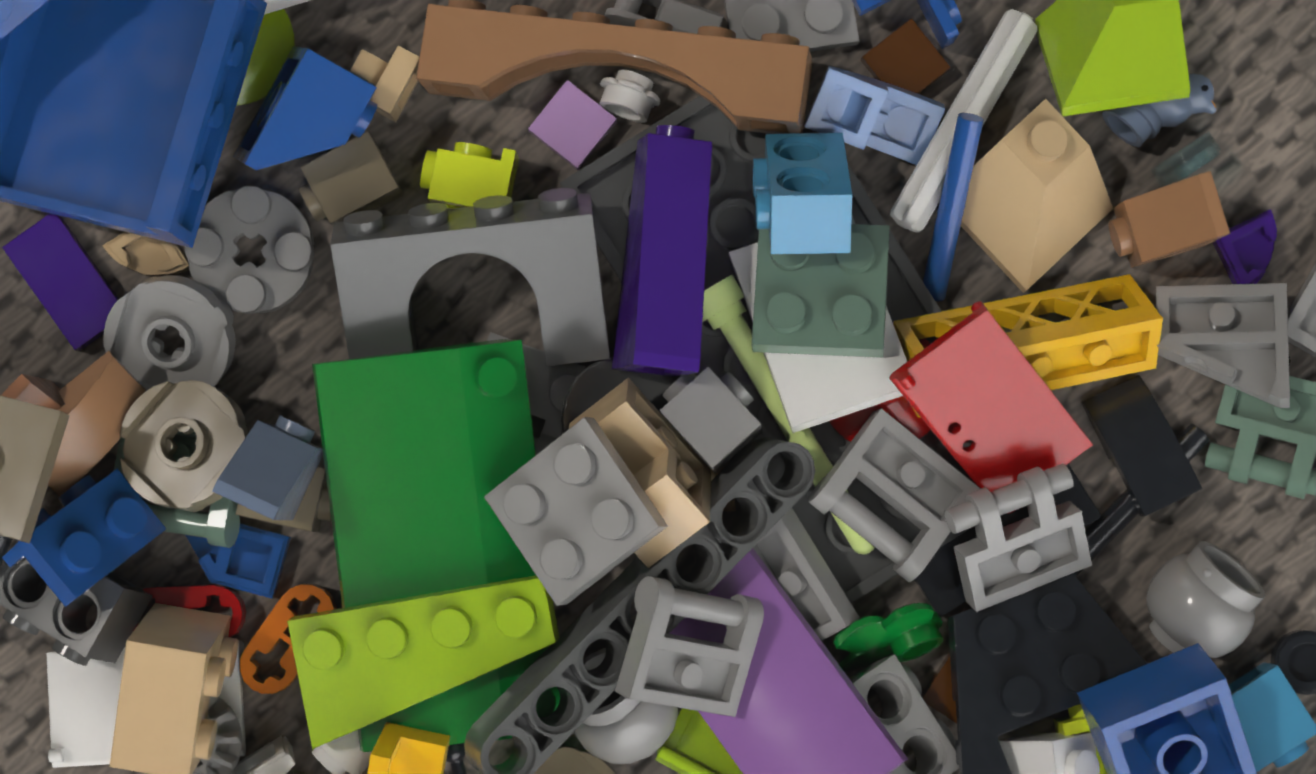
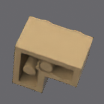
(660, 462)
(165, 690)

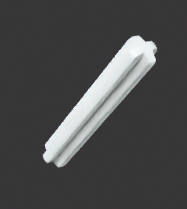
(976, 97)

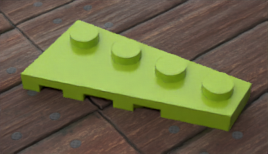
(401, 651)

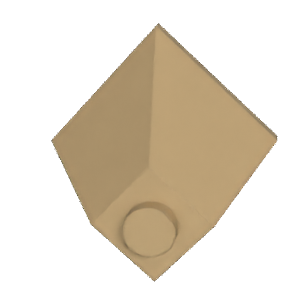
(1034, 196)

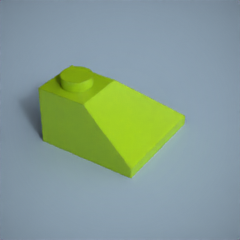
(1113, 53)

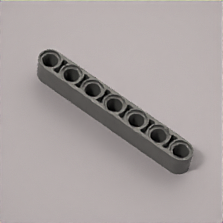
(610, 617)

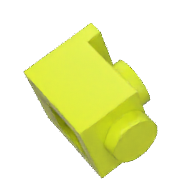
(467, 174)

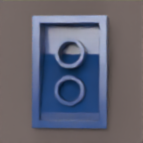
(1168, 719)

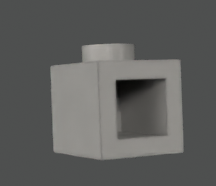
(711, 416)

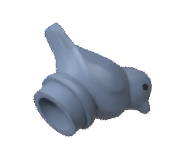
(1144, 121)

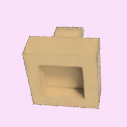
(393, 79)

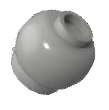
(1203, 601)
(622, 727)

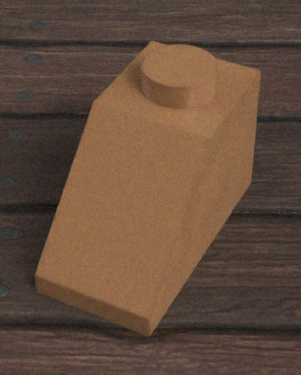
(1168, 220)

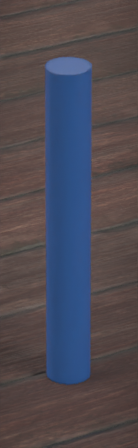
(952, 204)

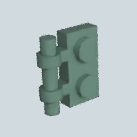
(1258, 419)

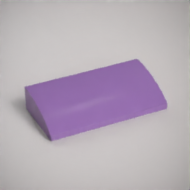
(796, 700)

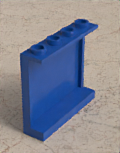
(122, 109)

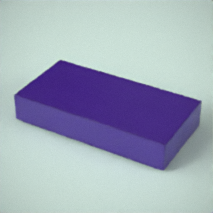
(63, 279)

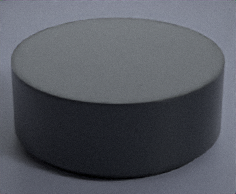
(1297, 660)

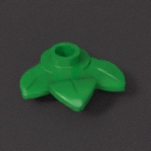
(905, 632)

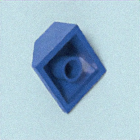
(306, 111)

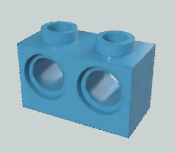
(804, 193)

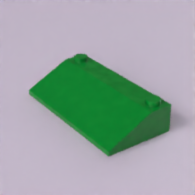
(407, 473)

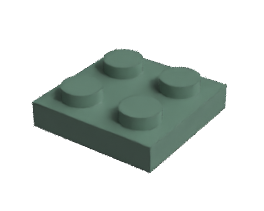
(823, 300)

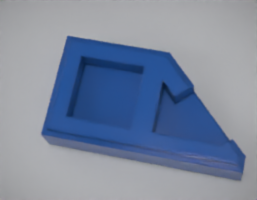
(249, 565)

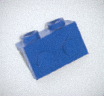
(89, 536)

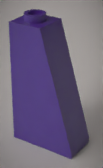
(665, 256)

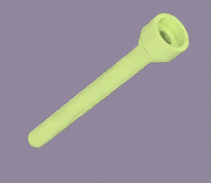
(724, 310)

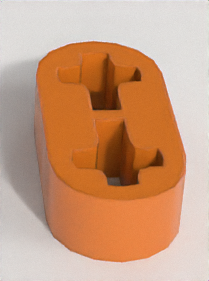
(272, 632)

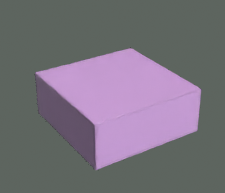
(572, 125)

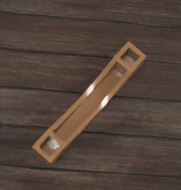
(488, 52)

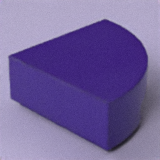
(1248, 248)

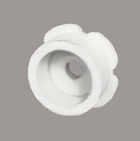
(629, 96)

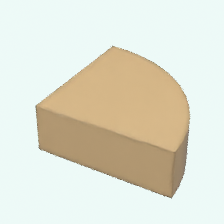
(147, 254)

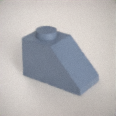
(271, 469)

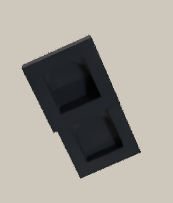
(1141, 445)

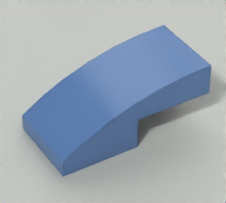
(874, 114)

